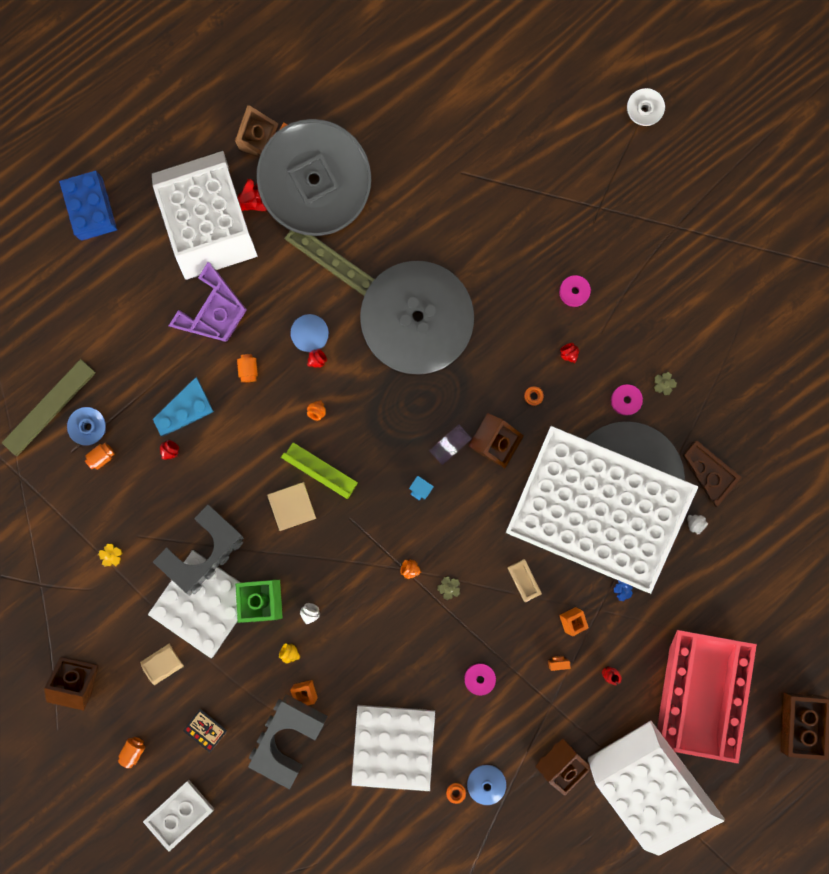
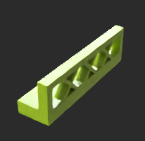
(320, 470)

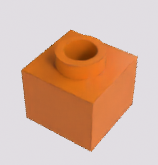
(574, 621)
(307, 698)

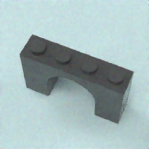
(192, 576)
(289, 715)

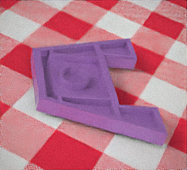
(218, 314)

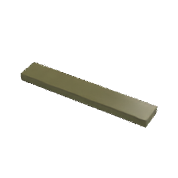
(331, 261)
(48, 407)

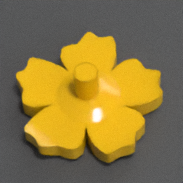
(110, 555)

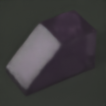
(450, 444)

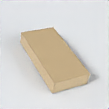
(524, 580)

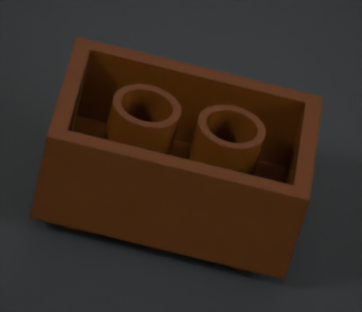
(805, 726)

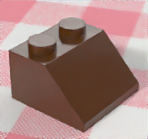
(496, 440)
(71, 683)
(563, 767)

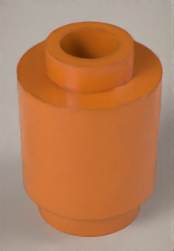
(247, 368)
(99, 456)
(131, 752)

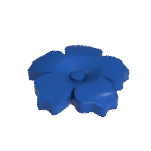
(623, 590)

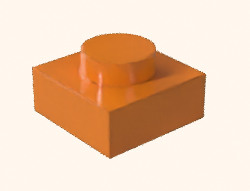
(559, 663)

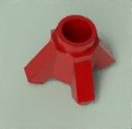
(250, 198)

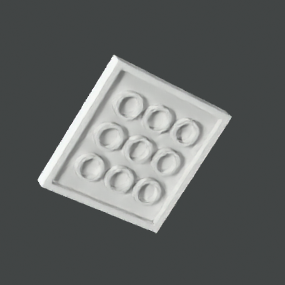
(202, 617)
(393, 747)

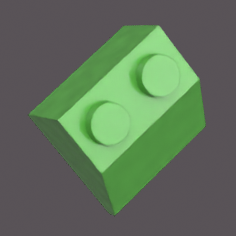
(258, 601)

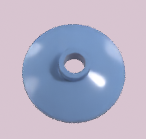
(77, 426)
(482, 775)

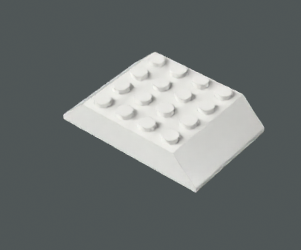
(652, 790)

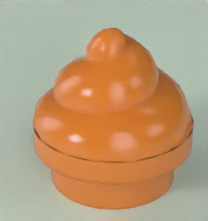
(316, 410)
(410, 569)

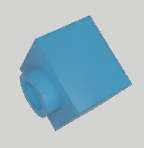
(420, 488)

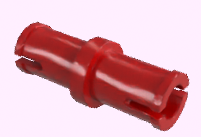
(611, 675)

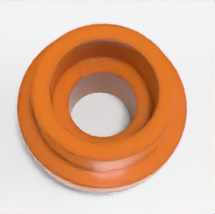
(538, 391)
(456, 799)

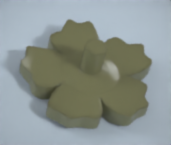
(664, 383)
(449, 588)

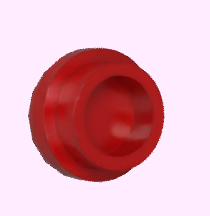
(569, 352)
(317, 358)
(169, 450)

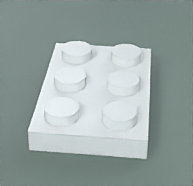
(178, 815)

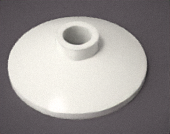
(649, 99)

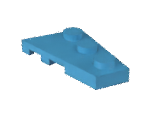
(183, 409)

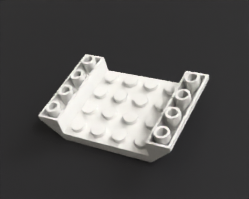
(203, 215)

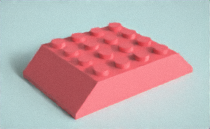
(706, 695)

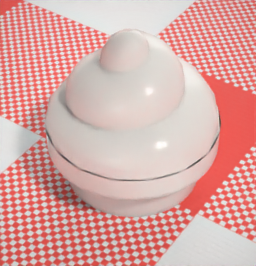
(696, 523)
(309, 613)

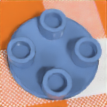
(309, 333)

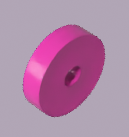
(581, 285)
(632, 393)
(484, 687)

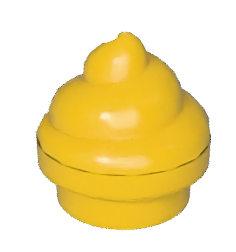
(289, 653)

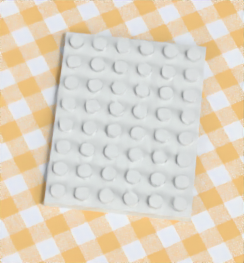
(601, 509)

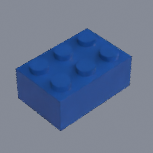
(88, 205)

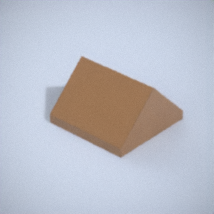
(255, 131)

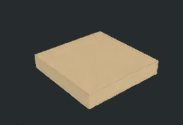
(291, 506)

